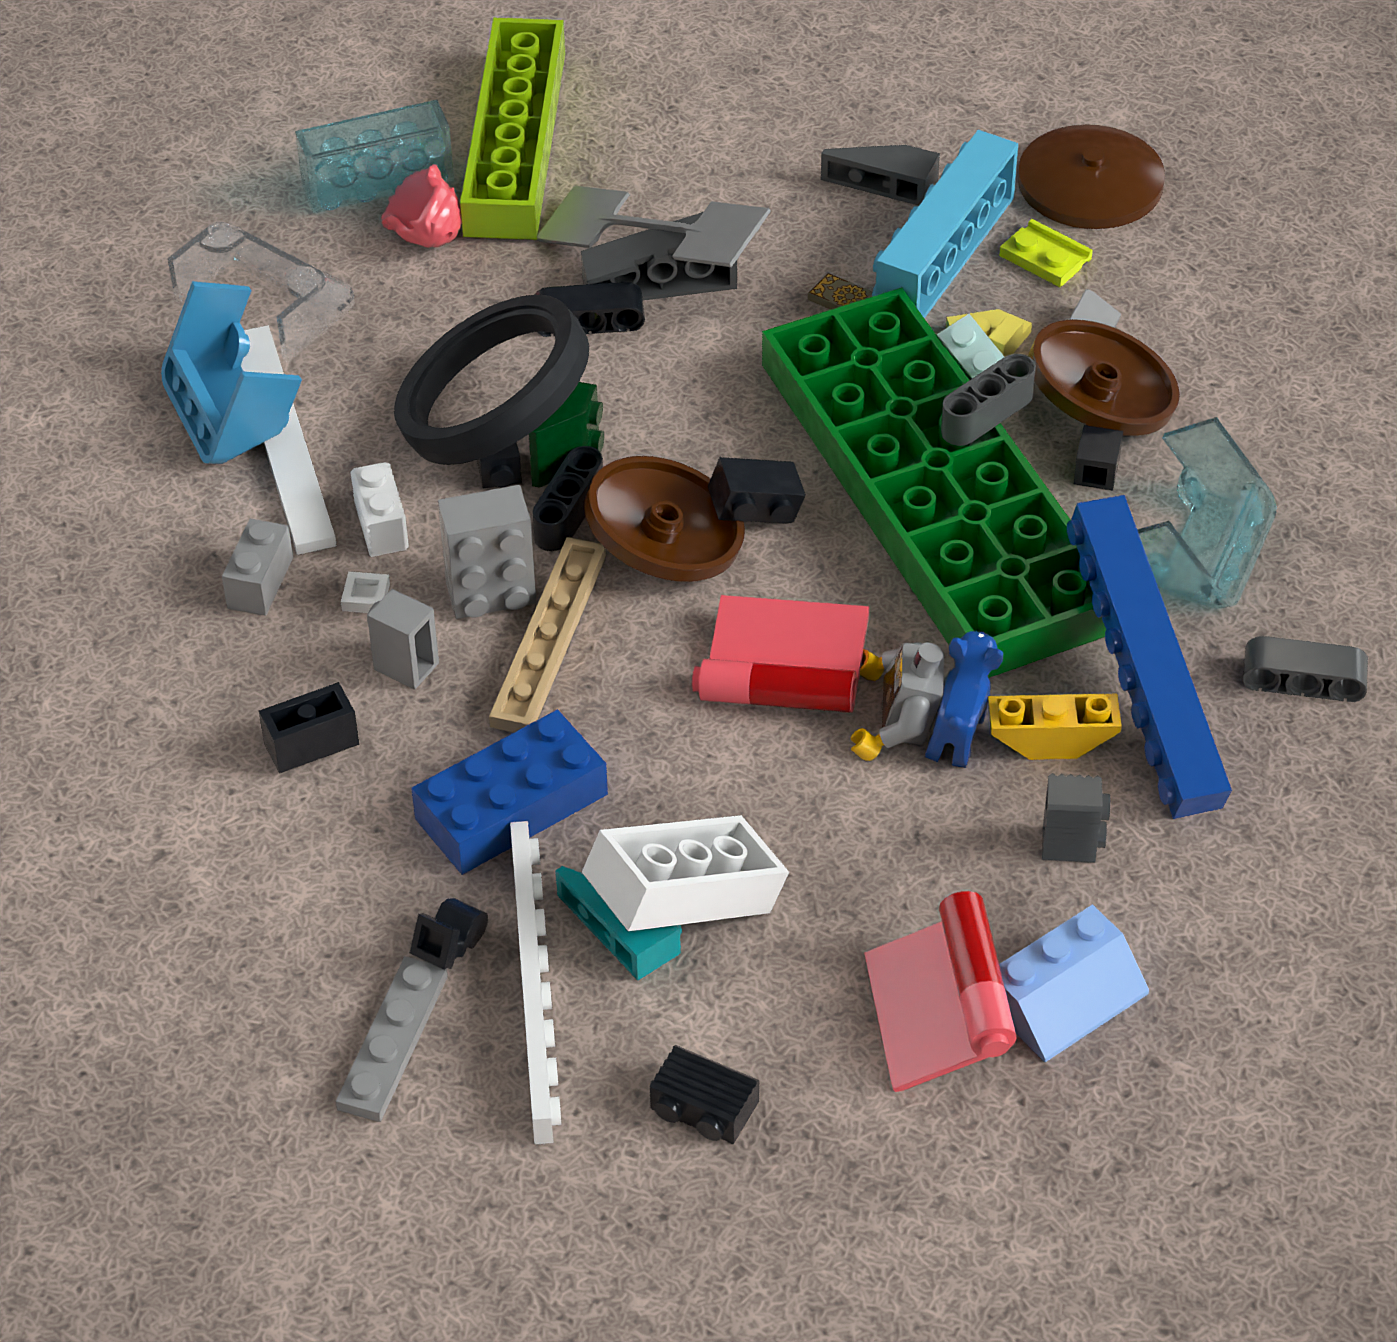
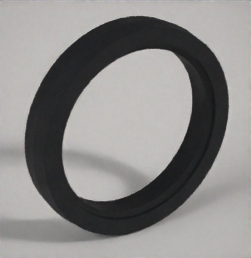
(515, 416)

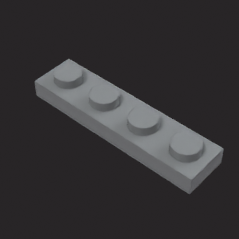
(391, 1039)

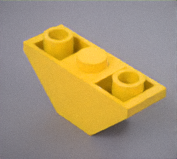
(1054, 724)

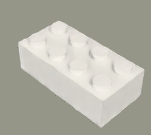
(684, 872)

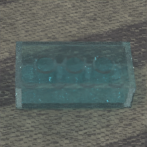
(372, 154)

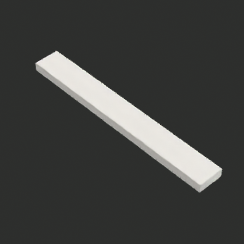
(291, 461)

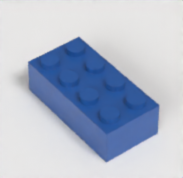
(527, 776)

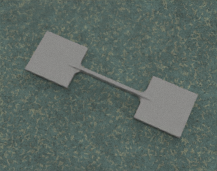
(713, 239)

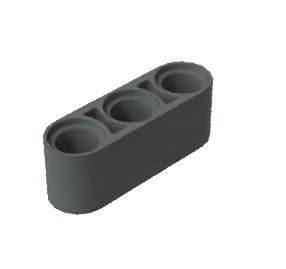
(988, 399)
(1305, 668)

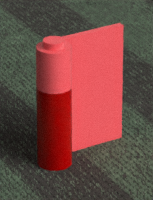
(784, 654)
(941, 995)

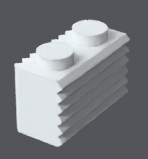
(379, 509)

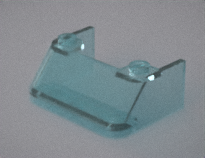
(1226, 520)

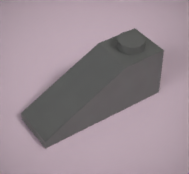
(887, 171)

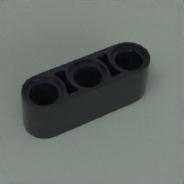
(601, 306)
(563, 501)

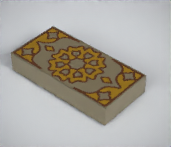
(836, 292)

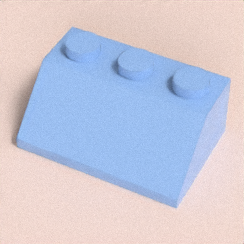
(1071, 982)

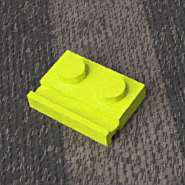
(1045, 253)

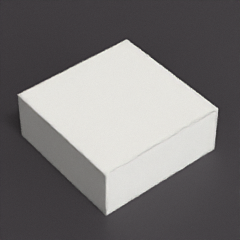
(363, 591)

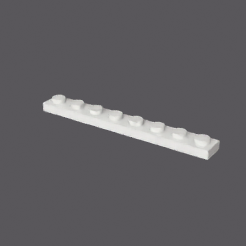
(535, 993)

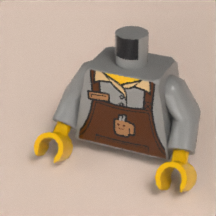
(909, 696)

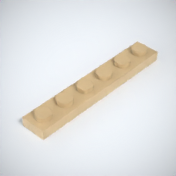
(548, 635)

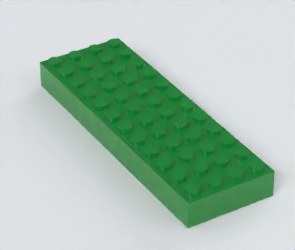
(959, 522)

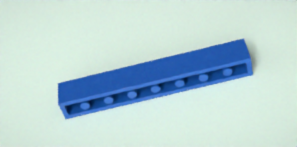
(1148, 658)

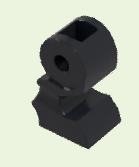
(449, 933)

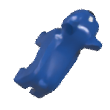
(964, 695)

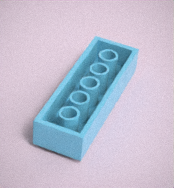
(949, 221)

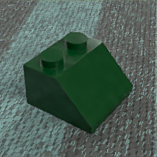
(569, 427)

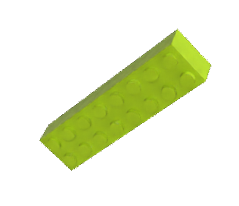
(513, 129)

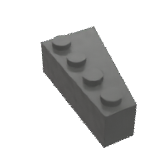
(648, 262)

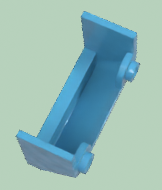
(203, 376)

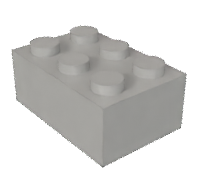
(487, 551)

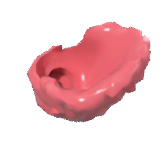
(424, 209)

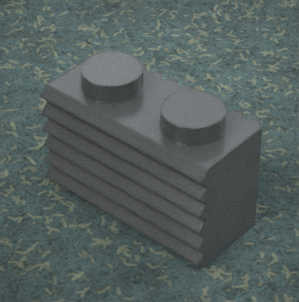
(1074, 817)

